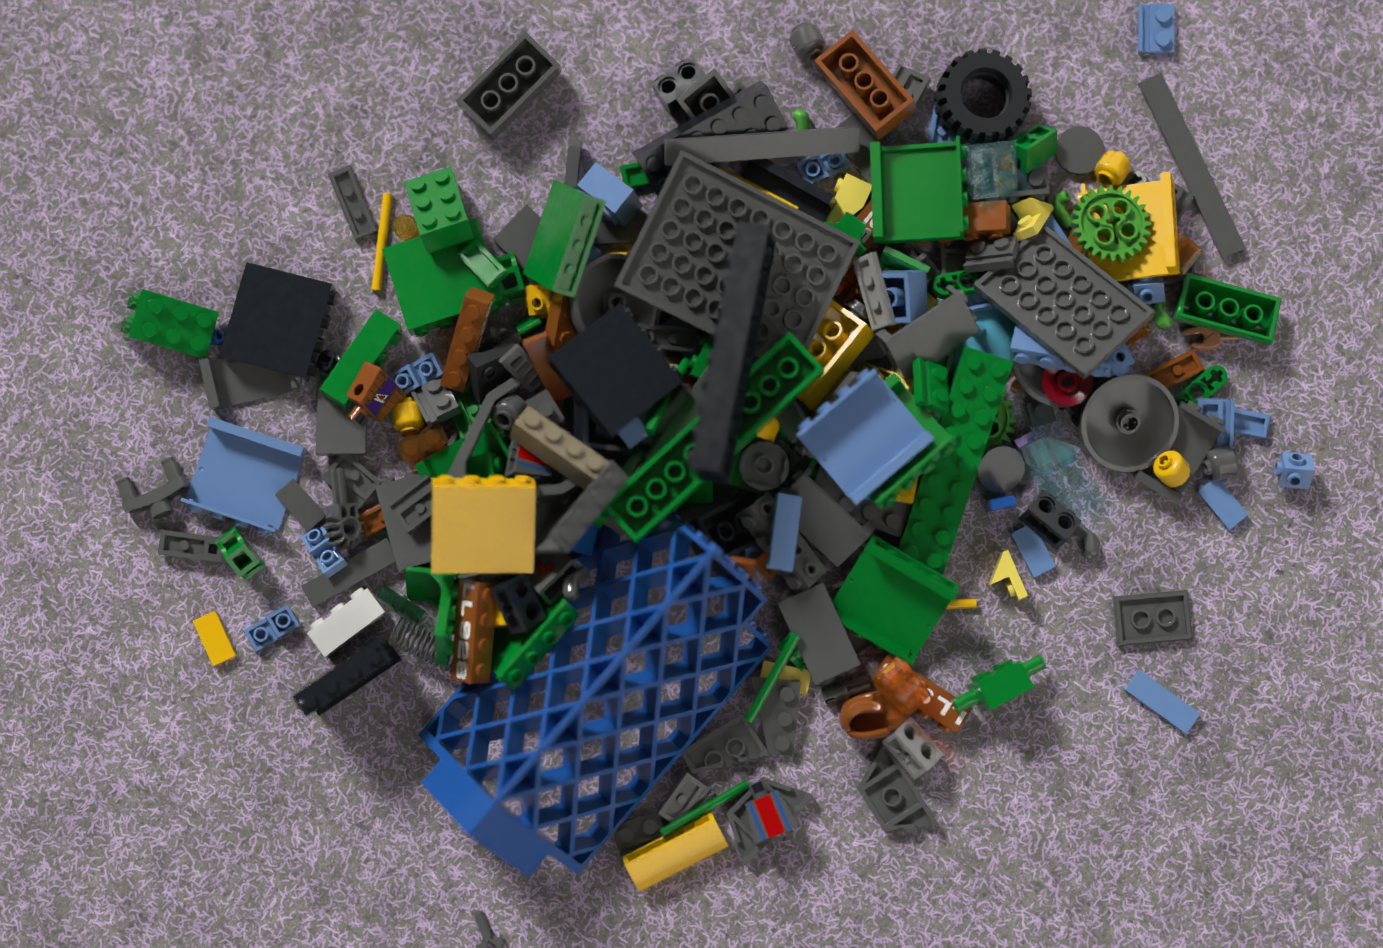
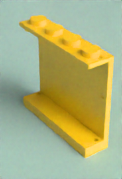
(1161, 252)
(483, 524)

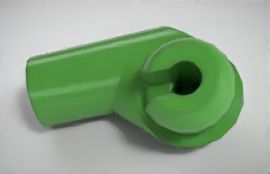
(802, 119)
(1059, 204)
(1161, 317)

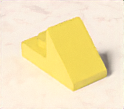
(1032, 217)
(1006, 569)

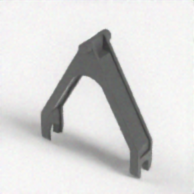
(545, 493)

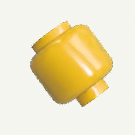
(1112, 168)
(407, 417)
(1171, 468)

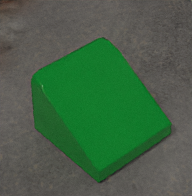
(528, 325)

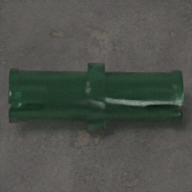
(400, 604)

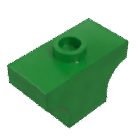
(853, 227)
(512, 286)
(239, 554)

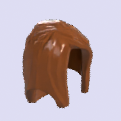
(869, 716)

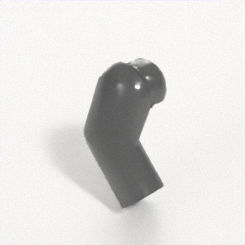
(1090, 541)

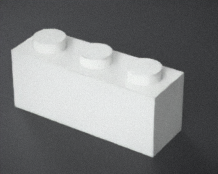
(346, 621)

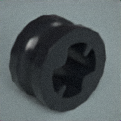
(324, 359)

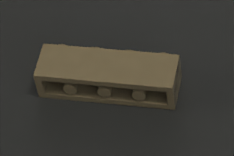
(557, 448)

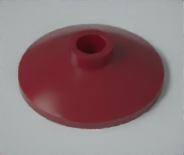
(1062, 395)

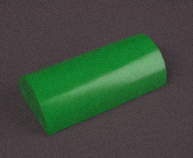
(1227, 309)

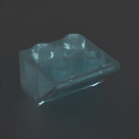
(991, 169)
(1045, 454)

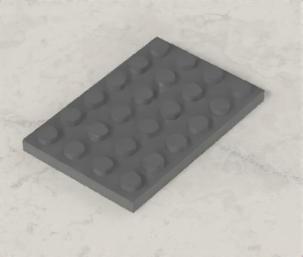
(1065, 302)

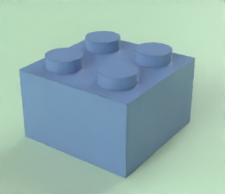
(621, 199)
(906, 293)

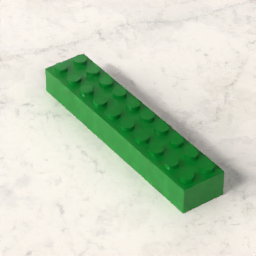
(667, 479)
(946, 488)

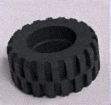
(999, 72)

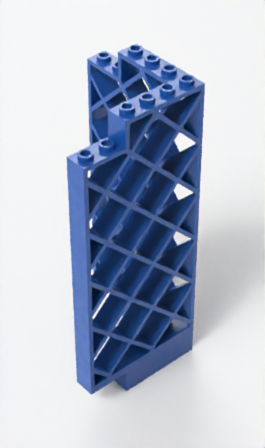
(561, 725)

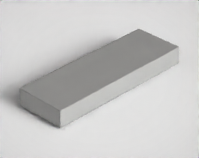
(874, 291)

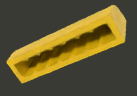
(674, 853)

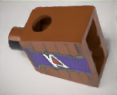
(373, 394)

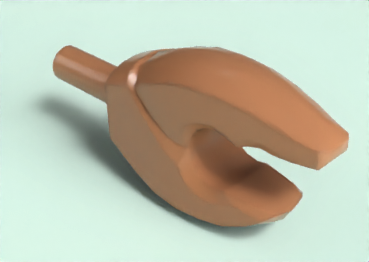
(1211, 338)

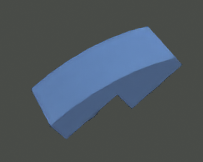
(823, 167)
(418, 373)
(326, 556)
(271, 628)

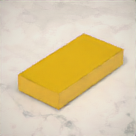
(214, 638)

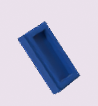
(1000, 503)

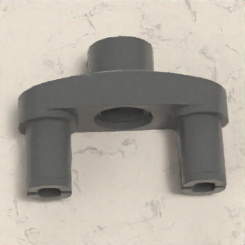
(158, 499)

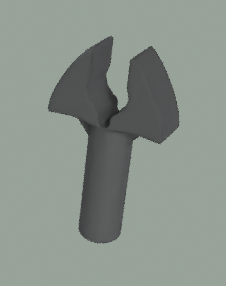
(486, 932)

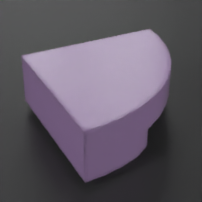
(1024, 440)

